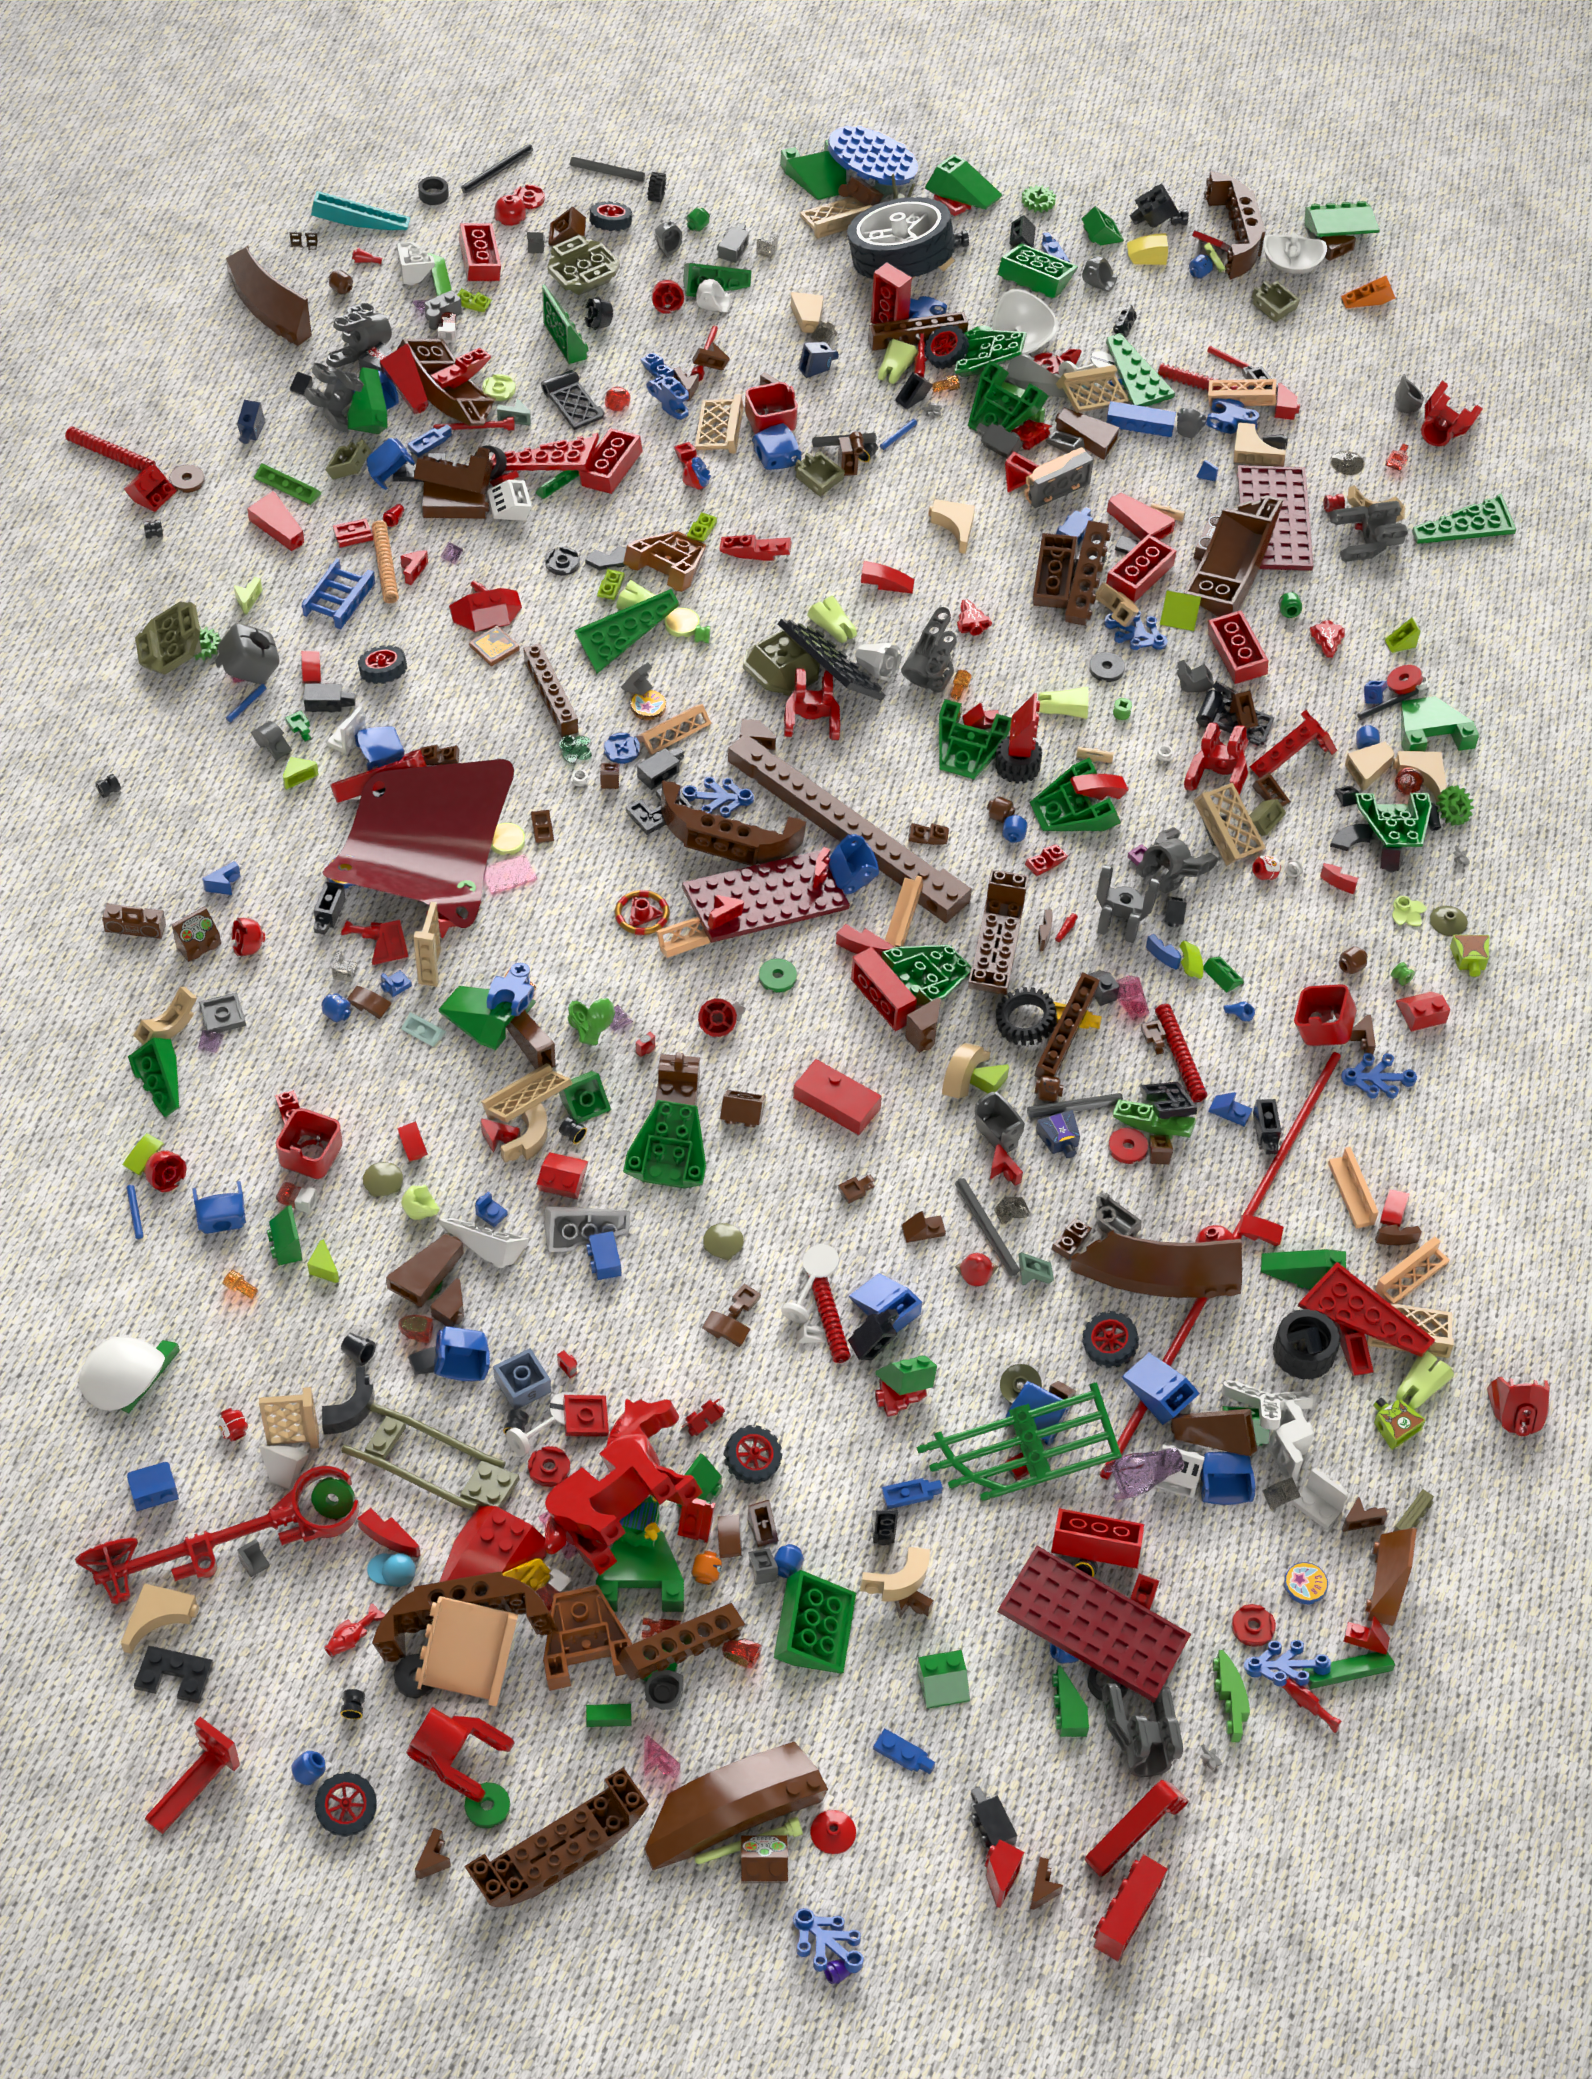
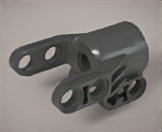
(362, 332)
(337, 393)
(1378, 528)
(925, 660)
(1176, 857)
(1123, 902)
(1147, 1744)

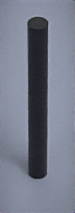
(1375, 709)

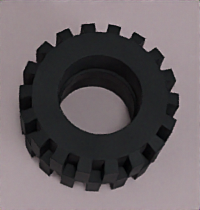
(1016, 769)

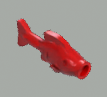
(920, 358)
(367, 932)
(348, 1633)
(1309, 1701)

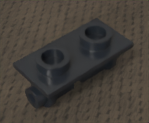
(1125, 321)

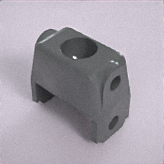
(998, 1121)

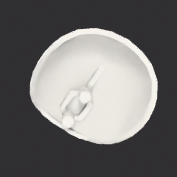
(1294, 253)
(1025, 313)
(119, 1372)

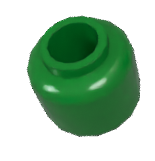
(697, 219)
(1290, 605)

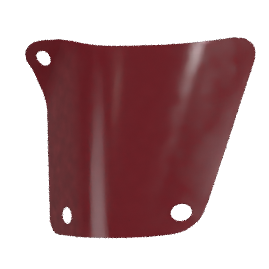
(427, 834)

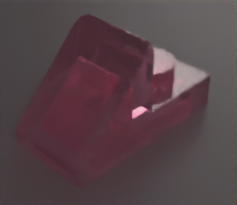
(655, 1754)

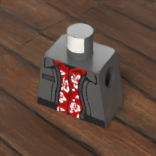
(372, 357)

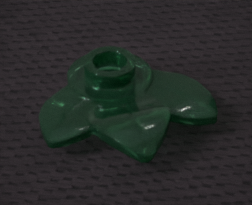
(575, 748)

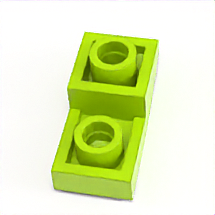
(475, 302)
(702, 527)
(611, 584)
(1192, 960)
(141, 1152)

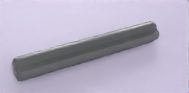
(834, 440)

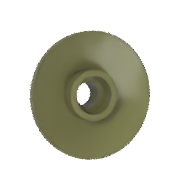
(1448, 926)
(1014, 1375)

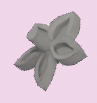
(933, 409)
(1461, 856)
(739, 1010)
(1210, 1757)

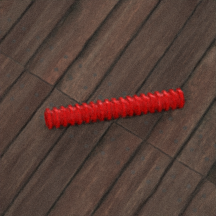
(1188, 377)
(107, 449)
(1181, 1053)
(830, 1320)

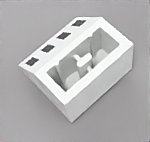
(509, 500)
(1186, 1480)

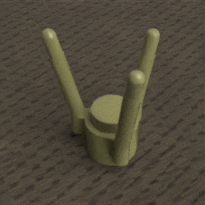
(896, 195)

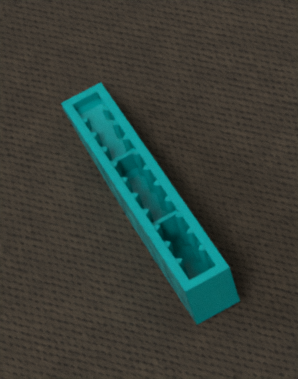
(356, 214)

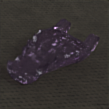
(1140, 1472)

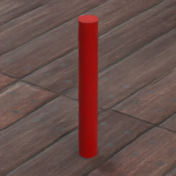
(1226, 357)

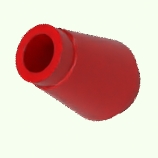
(393, 515)

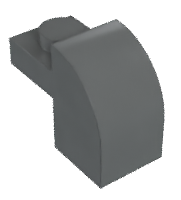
(1196, 679)
(272, 737)

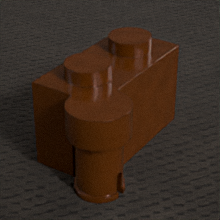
(861, 191)
(849, 452)

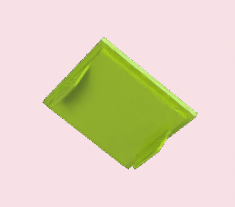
(1180, 610)

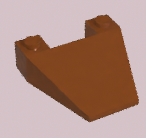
(669, 554)
(1394, 1564)
(584, 1633)

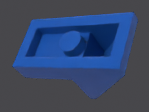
(220, 879)
(1229, 1109)

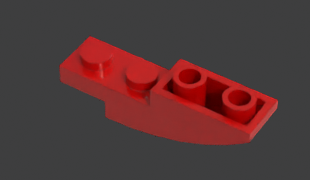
(463, 369)
(757, 549)

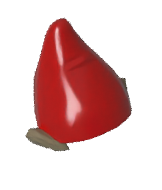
(976, 1269)

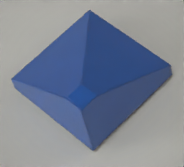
(1208, 471)

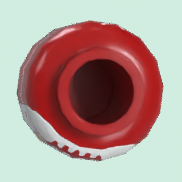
(1266, 867)
(232, 1424)

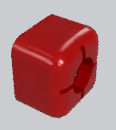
(770, 398)
(1327, 1001)
(315, 1125)

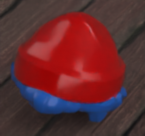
(696, 474)

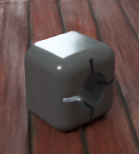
(248, 654)

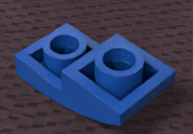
(656, 365)
(1166, 954)

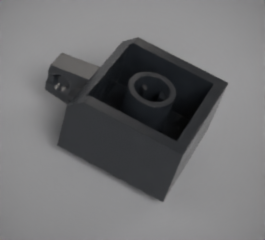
(1154, 207)

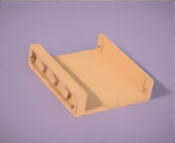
(467, 1649)

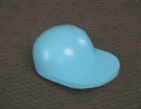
(391, 1569)

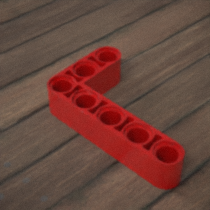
(354, 785)
(1134, 1825)

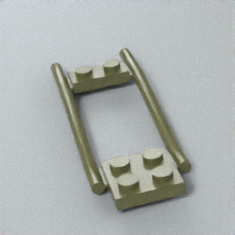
(486, 1487)

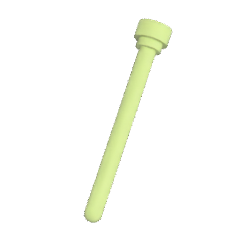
(791, 1828)

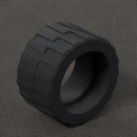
(1301, 1364)

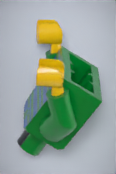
(642, 1524)

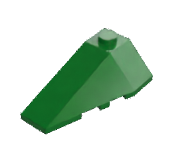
(727, 277)
(368, 407)
(157, 1068)
(1301, 1267)

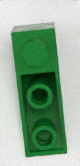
(1072, 1710)

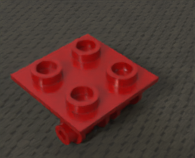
(1032, 433)

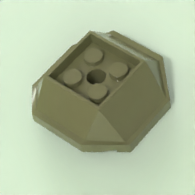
(582, 264)
(169, 639)
(775, 663)

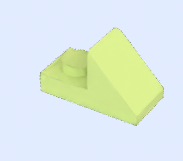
(247, 596)

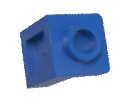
(1374, 692)
(395, 983)
(490, 1210)

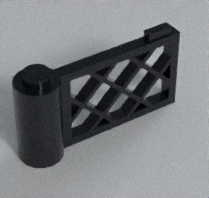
(563, 385)
(1212, 711)

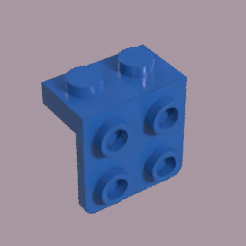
(152, 1486)

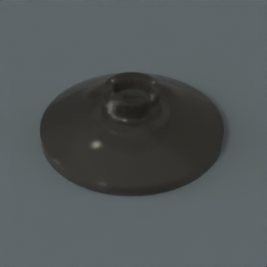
(1347, 462)

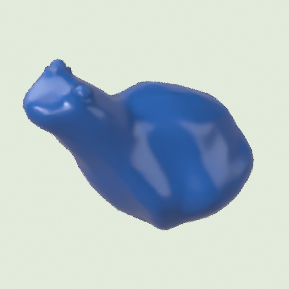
(1242, 1010)

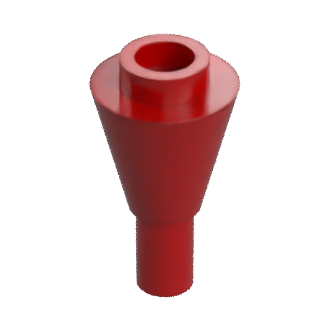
(362, 256)

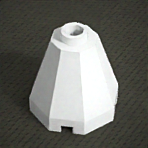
(879, 659)

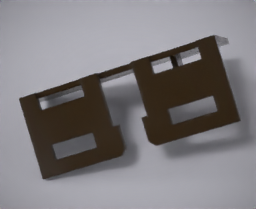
(310, 244)

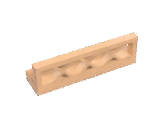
(1254, 397)
(669, 724)
(904, 911)
(684, 943)
(1354, 1189)
(1408, 1265)

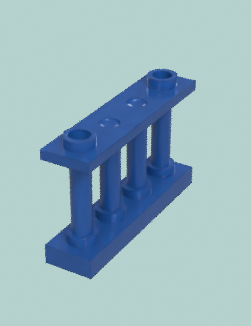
(347, 605)

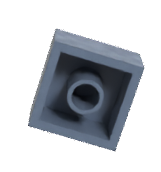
(522, 1379)

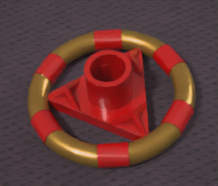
(642, 912)

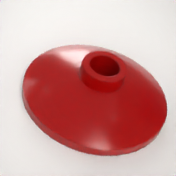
(829, 1841)

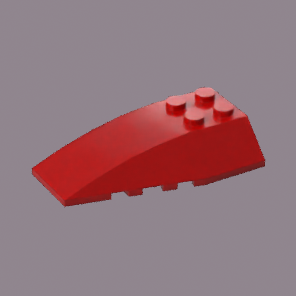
(493, 1543)

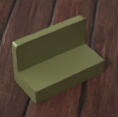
(1267, 815)

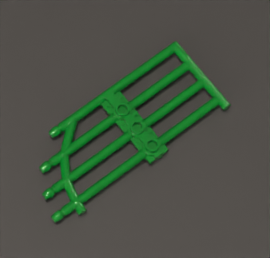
(1029, 1440)

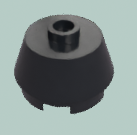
(599, 313)

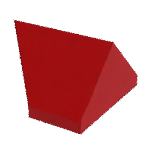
(1017, 470)

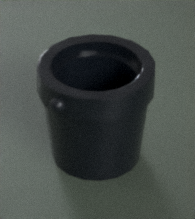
(358, 1348)

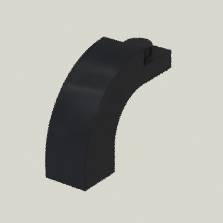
(352, 1412)

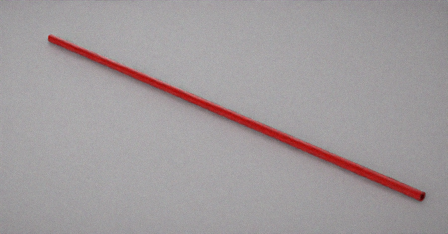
(1250, 1210)

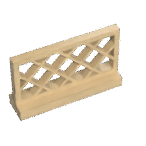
(833, 222)
(1088, 378)
(732, 424)
(1219, 828)
(428, 948)
(525, 1093)
(1442, 1345)
(306, 1418)

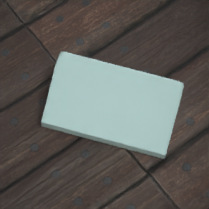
(422, 1029)

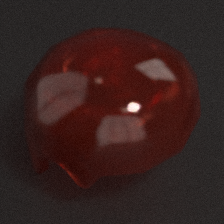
(617, 398)
(1408, 781)

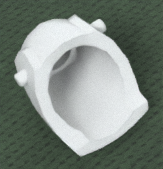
(712, 296)

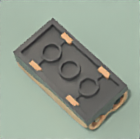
(1059, 477)

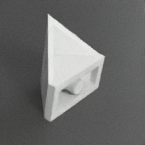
(283, 1464)

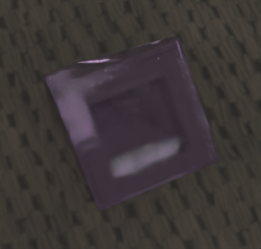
(451, 553)
(620, 1019)
(210, 1041)

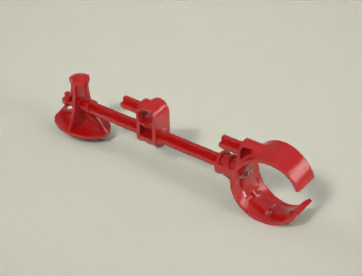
(201, 1547)

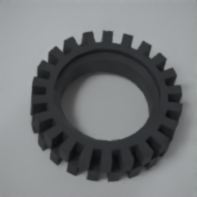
(1026, 998)

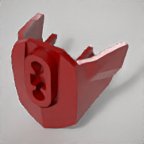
(1519, 1404)

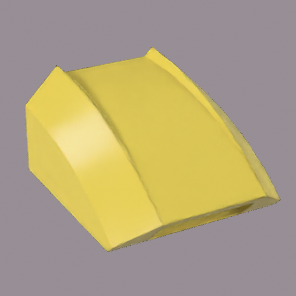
(1149, 249)

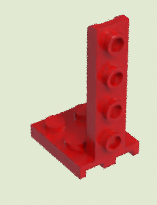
(1292, 743)
(217, 1754)

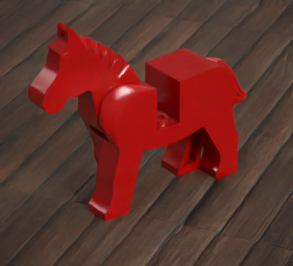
(590, 1510)

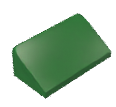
(1222, 974)
(608, 1715)

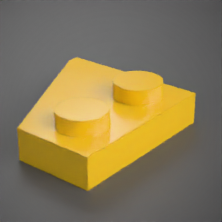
(532, 1573)

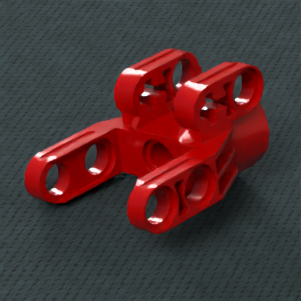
(1442, 422)
(812, 704)
(1220, 758)
(441, 1740)

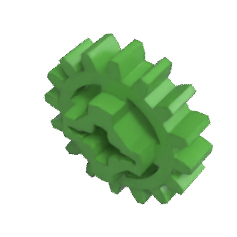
(1038, 198)
(207, 647)
(1454, 805)

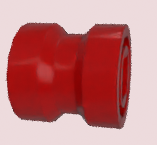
(1333, 502)

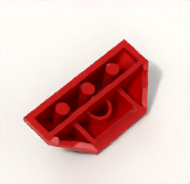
(486, 609)

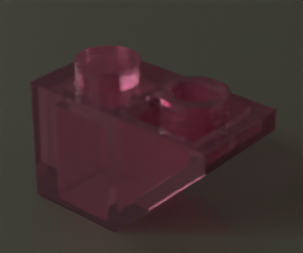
(1132, 997)

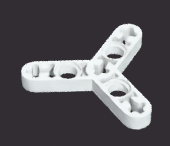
(1268, 1404)

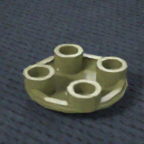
(382, 1179)
(723, 1240)

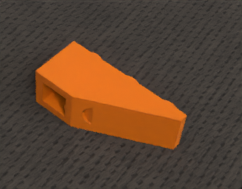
(1374, 293)

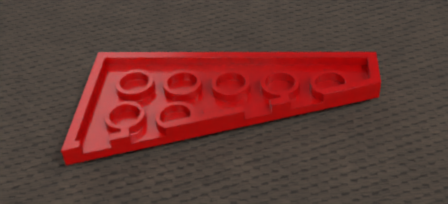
(553, 456)
(1357, 1306)

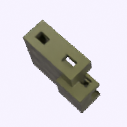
(1275, 300)
(353, 462)
(818, 473)

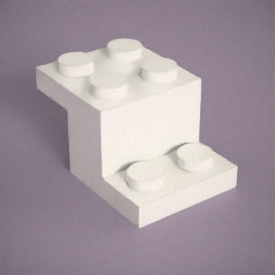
(1291, 1440)

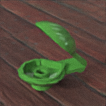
(591, 1021)

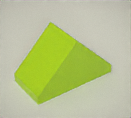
(1404, 637)
(299, 771)
(989, 1078)
(322, 1264)

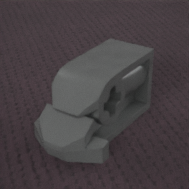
(1121, 1220)

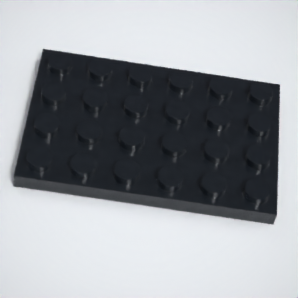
(832, 660)

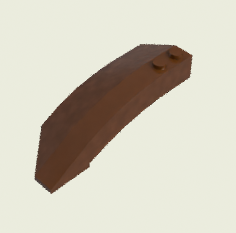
(269, 299)
(462, 403)
(1234, 555)
(1163, 1267)
(733, 1802)

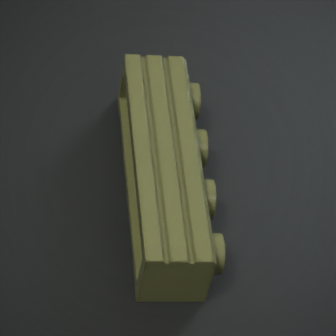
(1415, 1511)

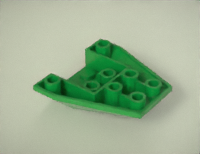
(962, 183)
(989, 345)
(1397, 823)
(927, 970)
(469, 1012)
(668, 1147)

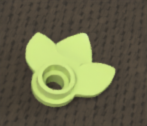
(1408, 912)

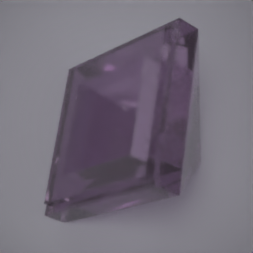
(419, 304)

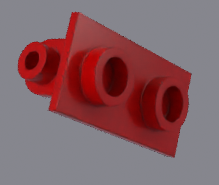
(697, 1423)

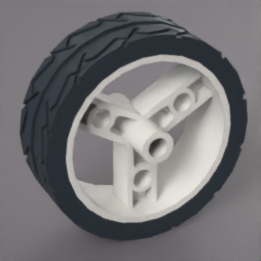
(903, 232)

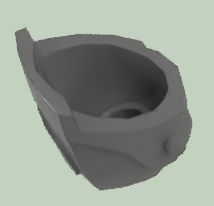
(668, 238)
(1099, 274)
(1408, 396)
(1190, 422)
(664, 1690)

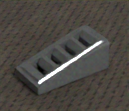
(1070, 441)

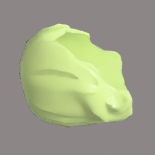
(419, 1203)

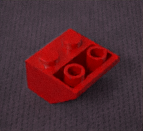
(150, 488)

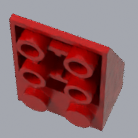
(1024, 728)

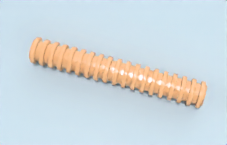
(385, 562)

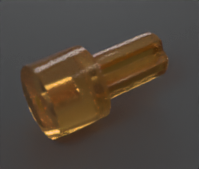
(951, 383)
(961, 682)
(236, 1281)

